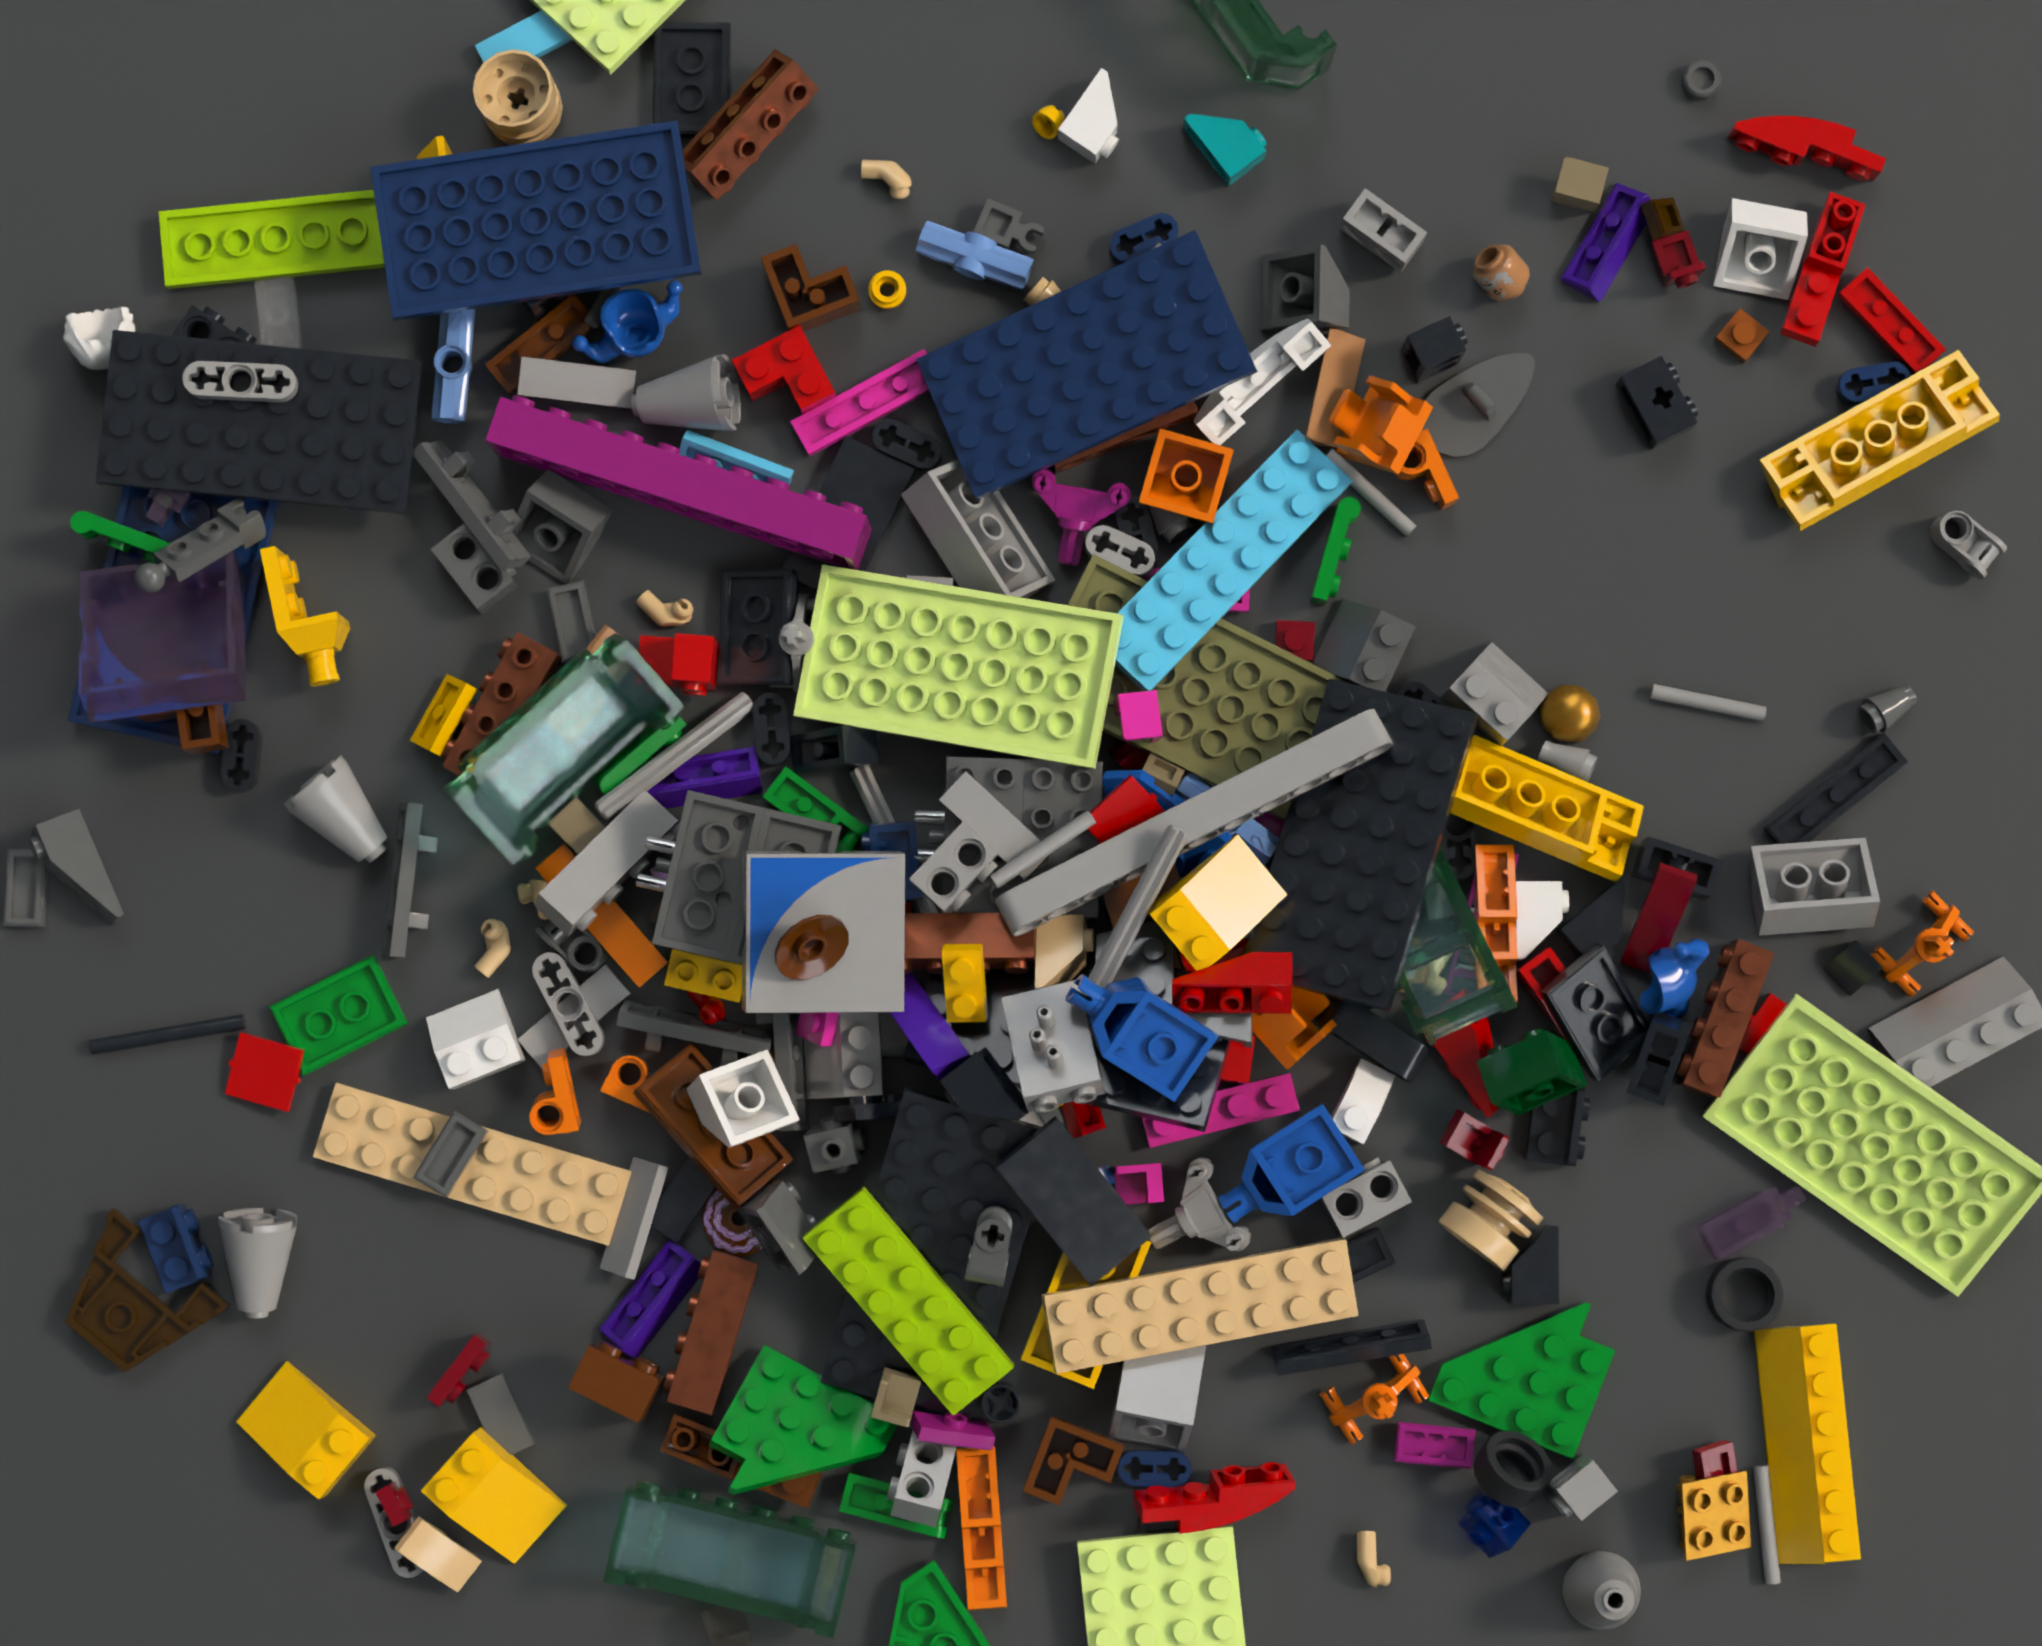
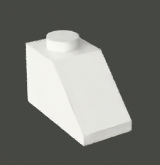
(1092, 122)
(1539, 912)
(1362, 1101)

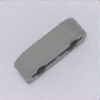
(1123, 543)

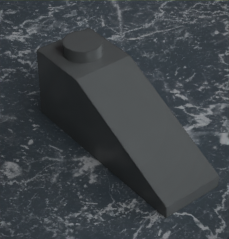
(74, 860)

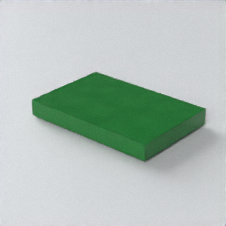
(339, 1014)

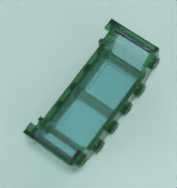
(559, 743)
(1449, 965)
(731, 1556)

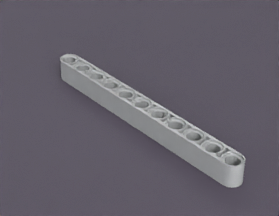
(1200, 817)

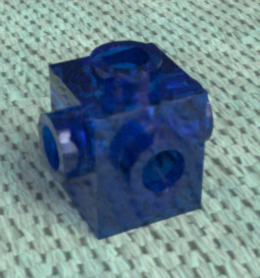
(1493, 1525)

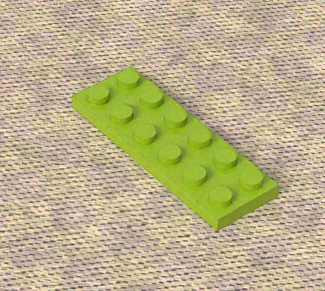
(270, 239)
(908, 1301)

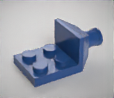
(1143, 1033)
(1294, 1167)

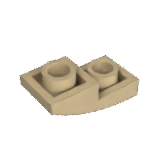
(438, 1554)

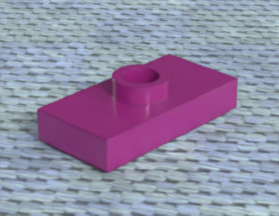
(952, 1430)
(1434, 1445)

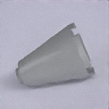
(691, 397)
(339, 811)
(257, 1256)
(1590, 1584)

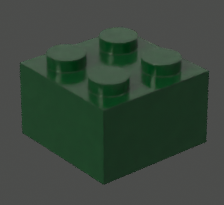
(1531, 1072)

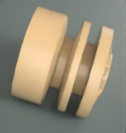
(509, 80)
(1490, 1219)

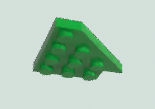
(1530, 1381)
(794, 1425)
(933, 1613)

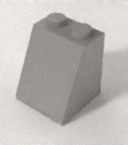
(1497, 693)
(1158, 1399)

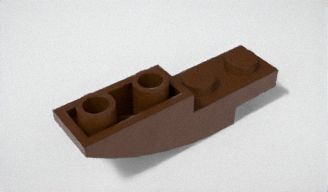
(690, 1442)

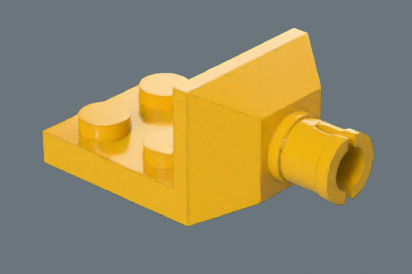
(312, 637)

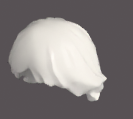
(90, 334)

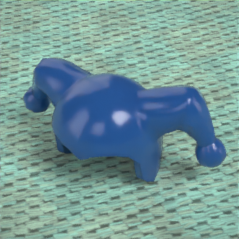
(631, 324)
(1673, 978)

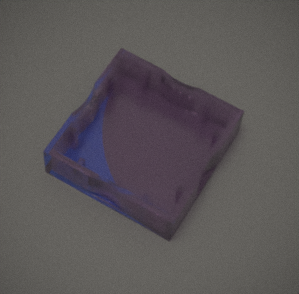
(163, 646)

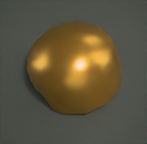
(1570, 713)

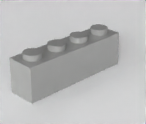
(605, 864)

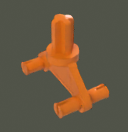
(1929, 945)
(1377, 1400)

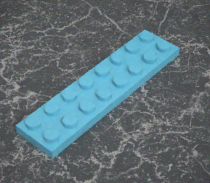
(1225, 559)

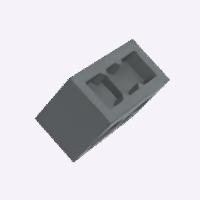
(469, 571)

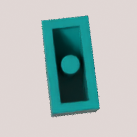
(1226, 144)

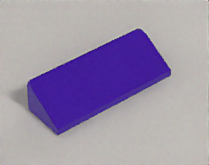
(1607, 243)
(716, 774)
(929, 1030)
(652, 1299)

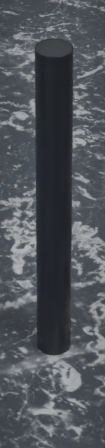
(167, 1034)

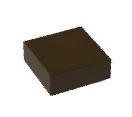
(1662, 217)

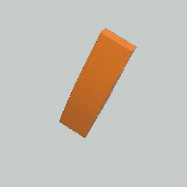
(1497, 905)
(613, 928)
(981, 1529)

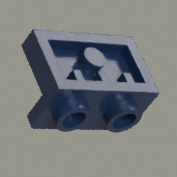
(896, 837)
(176, 1247)

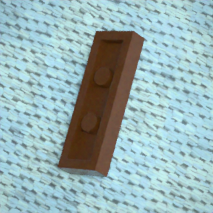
(544, 340)

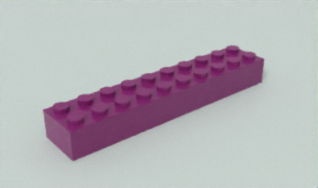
(679, 483)

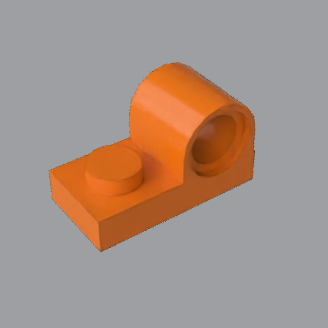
(1439, 484)
(617, 1088)
(563, 1097)

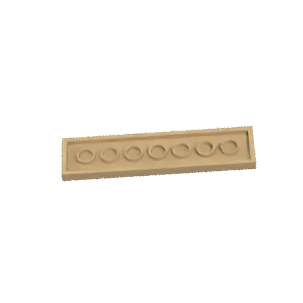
(503, 1175)
(1199, 1305)

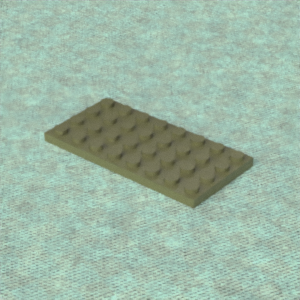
(1225, 701)

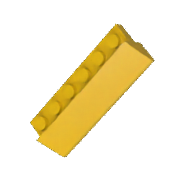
(1878, 440)
(1546, 809)
(1807, 1444)

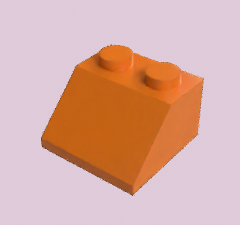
(1186, 476)

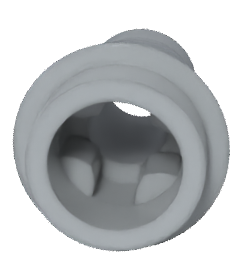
(1568, 759)

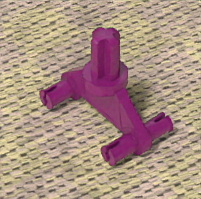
(1077, 510)

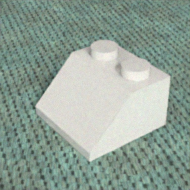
(1760, 248)
(474, 1040)
(742, 1100)

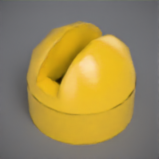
(1042, 118)

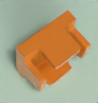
(1380, 426)
(1293, 1034)

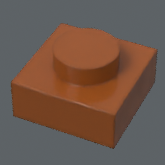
(1741, 335)

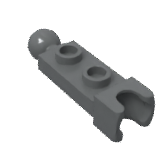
(202, 546)

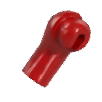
(711, 1007)

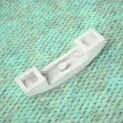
(1273, 359)

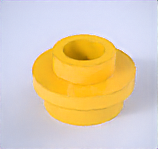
(884, 278)

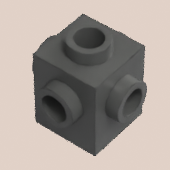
(835, 1145)

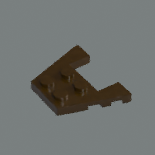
(123, 1314)

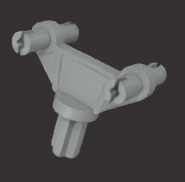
(797, 638)
(1200, 1214)

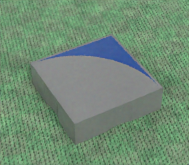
(853, 886)

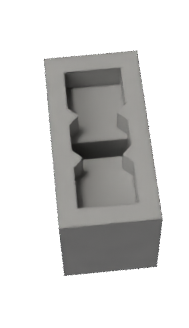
(1382, 230)
(946, 861)
(1368, 1207)
(920, 1477)
(1580, 1488)

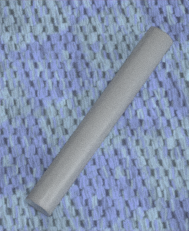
(1373, 495)
(1708, 702)
(1043, 849)
(1766, 1524)

